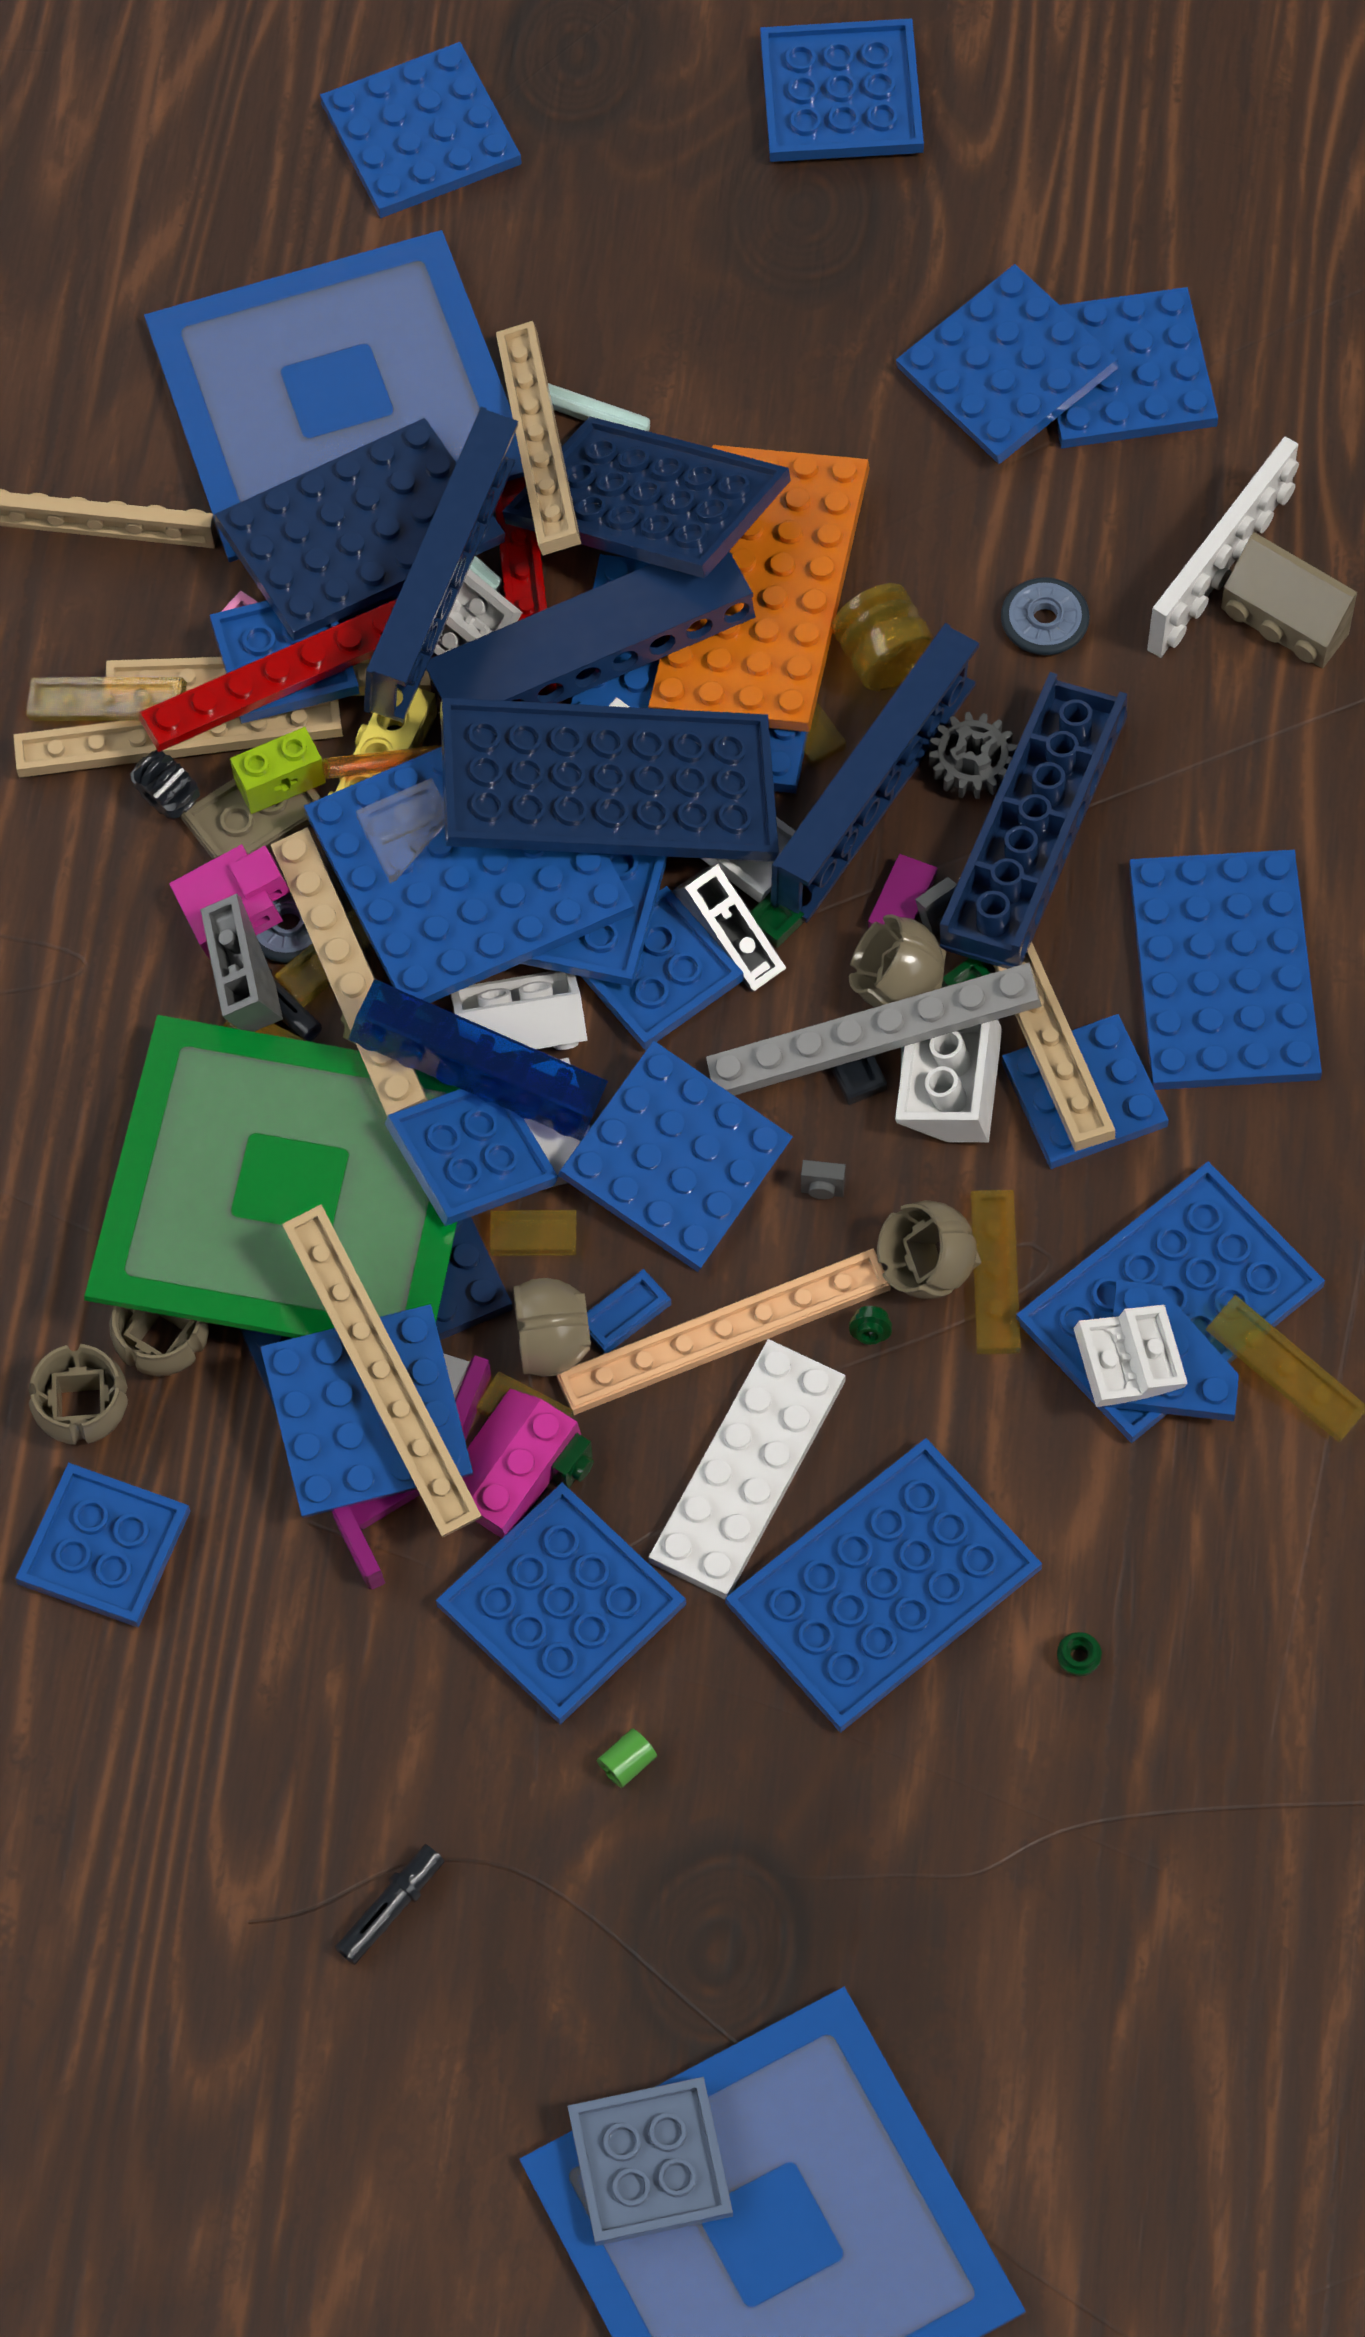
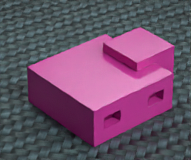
(250, 875)

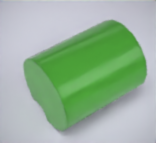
(627, 1758)

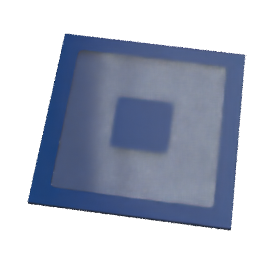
(325, 365)
(832, 2199)

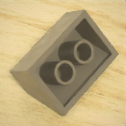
(1289, 601)

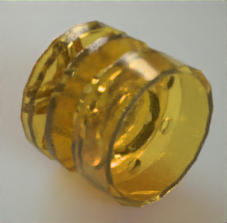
(882, 635)

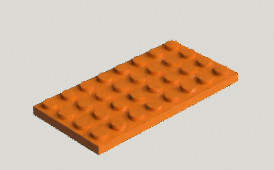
(797, 572)

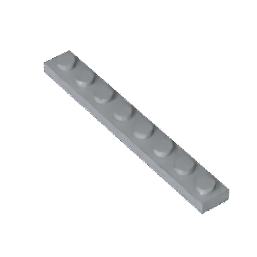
(875, 1030)

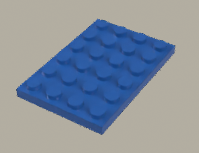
(1224, 970)
(1196, 1245)
(883, 1584)

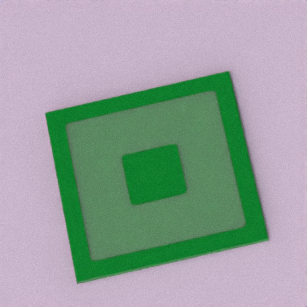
(233, 1144)

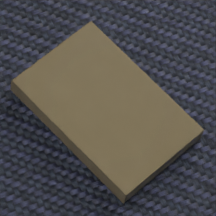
(225, 822)

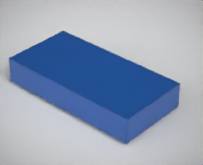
(626, 1311)

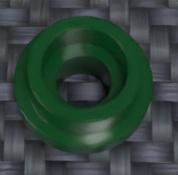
(870, 1325)
(1083, 1642)

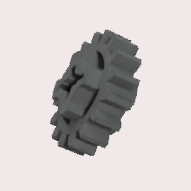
(970, 760)

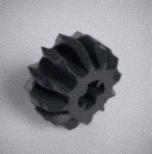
(165, 784)

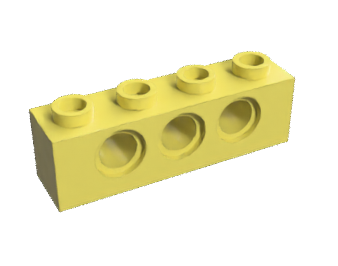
(412, 734)

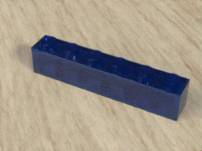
(477, 1060)

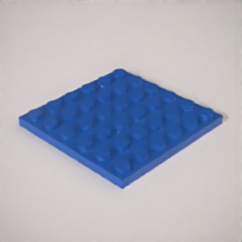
(460, 908)

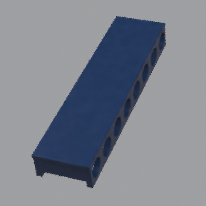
(440, 566)
(592, 633)
(873, 774)
(1032, 824)

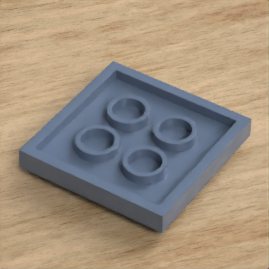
(650, 2161)

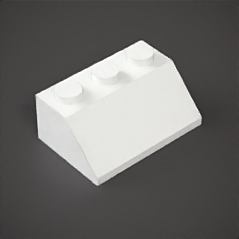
(531, 1009)
(951, 1084)

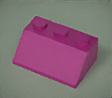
(515, 1458)

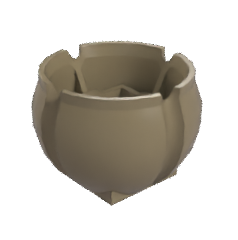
(896, 961)
(911, 1254)
(551, 1326)
(130, 1327)
(75, 1372)

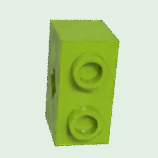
(278, 770)

